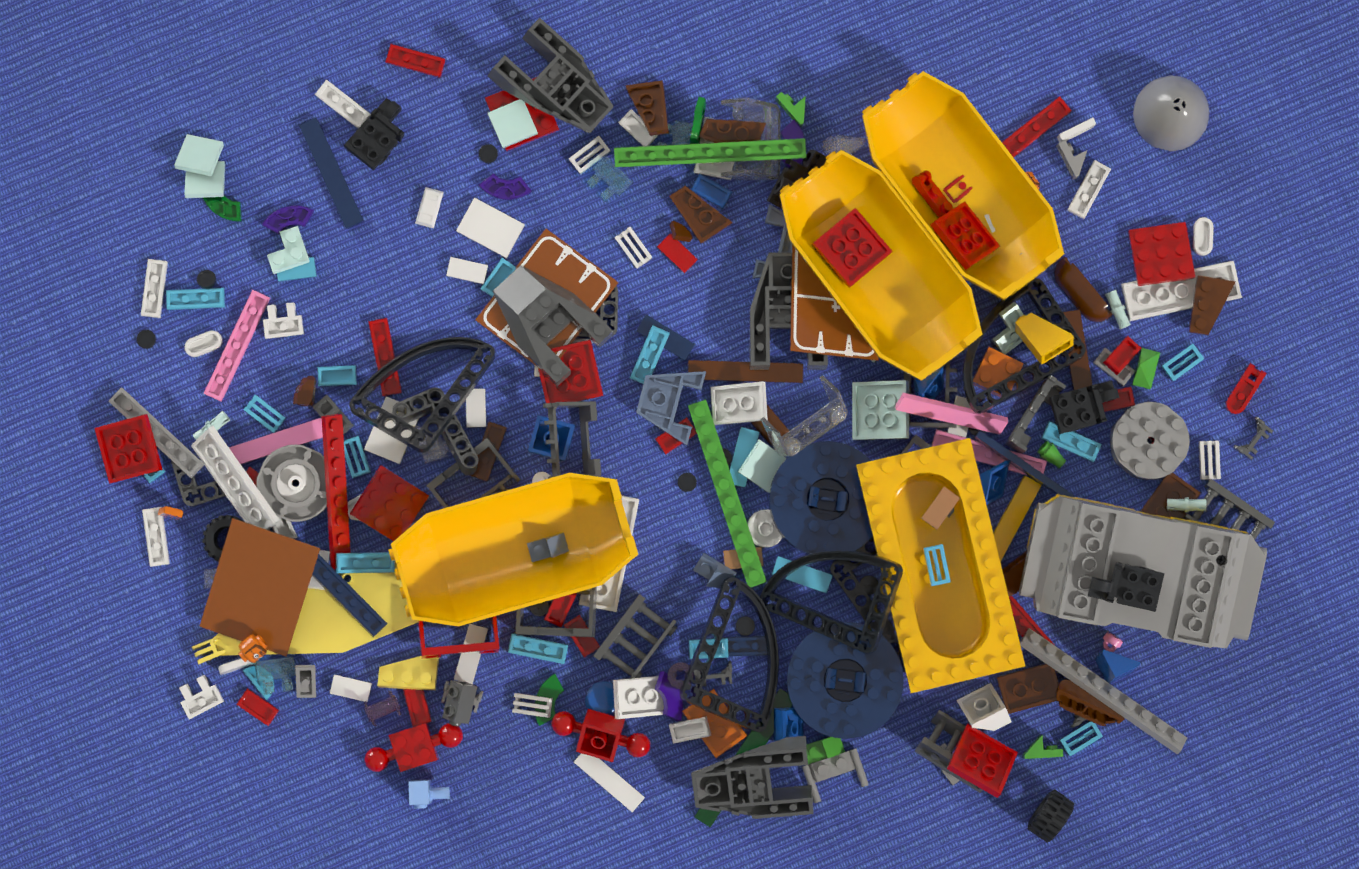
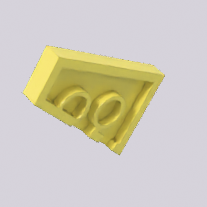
(410, 674)

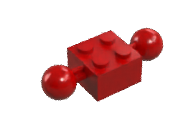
(600, 735)
(413, 747)

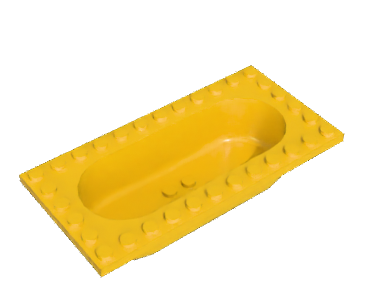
(952, 627)

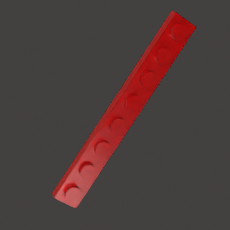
(335, 486)

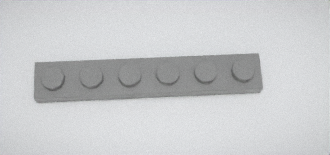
(163, 438)

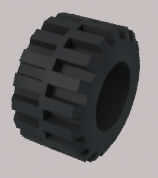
(212, 532)
(1050, 816)

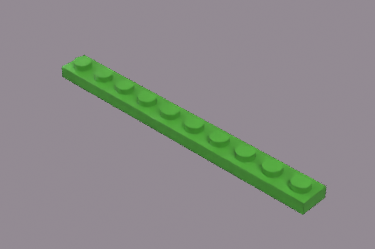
(710, 152)
(727, 493)

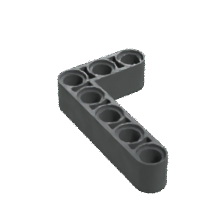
(452, 440)

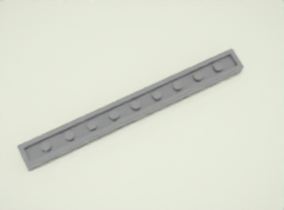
(1103, 691)

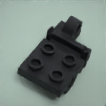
(377, 135)
(795, 172)
(1082, 406)
(1131, 586)

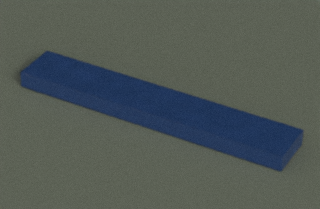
(331, 173)
(1021, 464)
(347, 597)

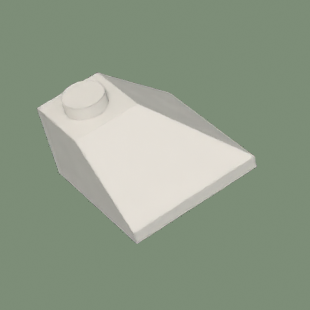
(984, 709)

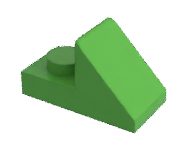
(794, 111)
(824, 749)
(1036, 750)

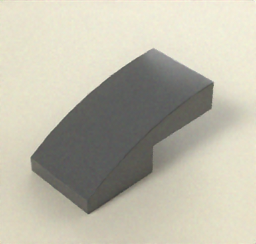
(328, 407)

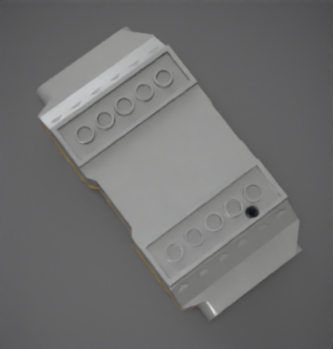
(1206, 567)

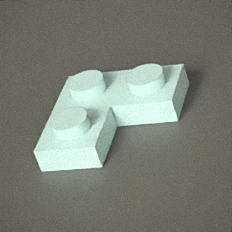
(292, 255)
(1008, 338)

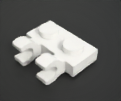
(283, 326)
(203, 700)

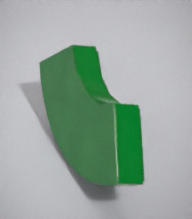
(698, 118)
(225, 208)
(551, 689)

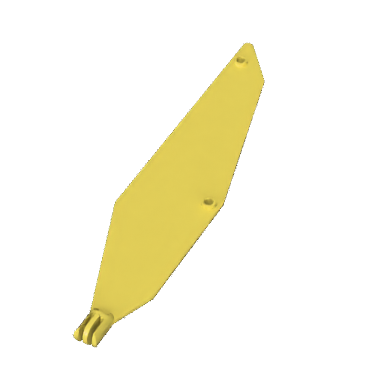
(326, 625)

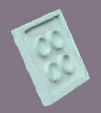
(875, 410)

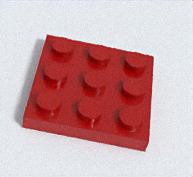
(544, 122)
(965, 235)
(852, 247)
(1161, 254)
(584, 379)
(128, 448)
(389, 504)
(982, 760)

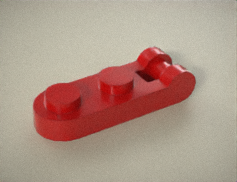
(931, 193)
(1244, 390)

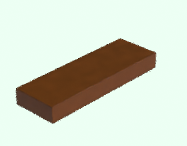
(487, 457)

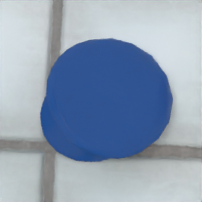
(601, 697)

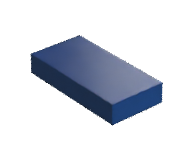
(711, 191)

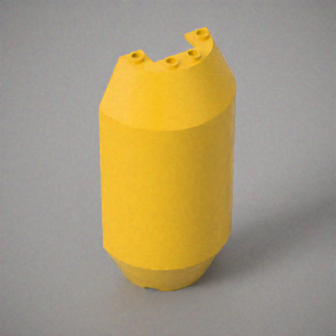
(942, 132)
(913, 302)
(476, 557)

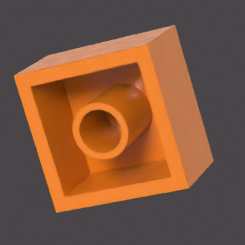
(994, 369)

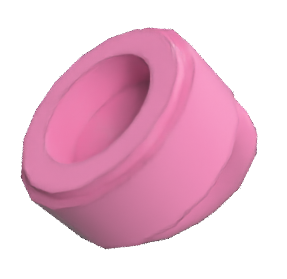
(1113, 640)

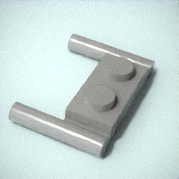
(832, 767)

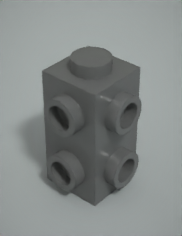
(459, 702)

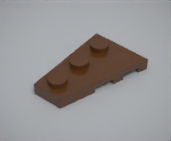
(650, 105)
(731, 130)
(699, 215)
(1208, 302)

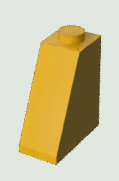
(1042, 337)

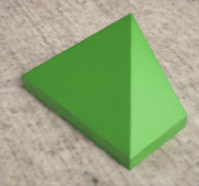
(1146, 368)

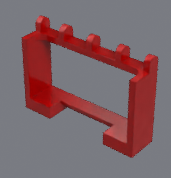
(436, 652)

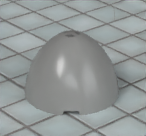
(1161, 123)

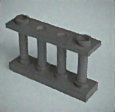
(1229, 501)
(627, 621)
(935, 753)

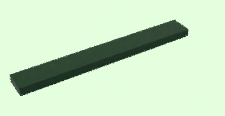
(753, 741)

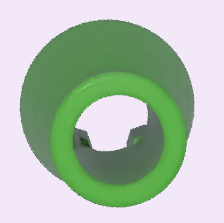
(1051, 454)

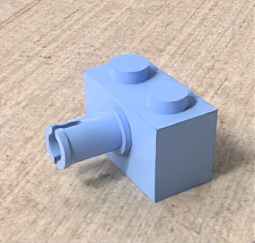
(422, 793)

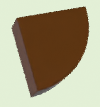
(680, 232)

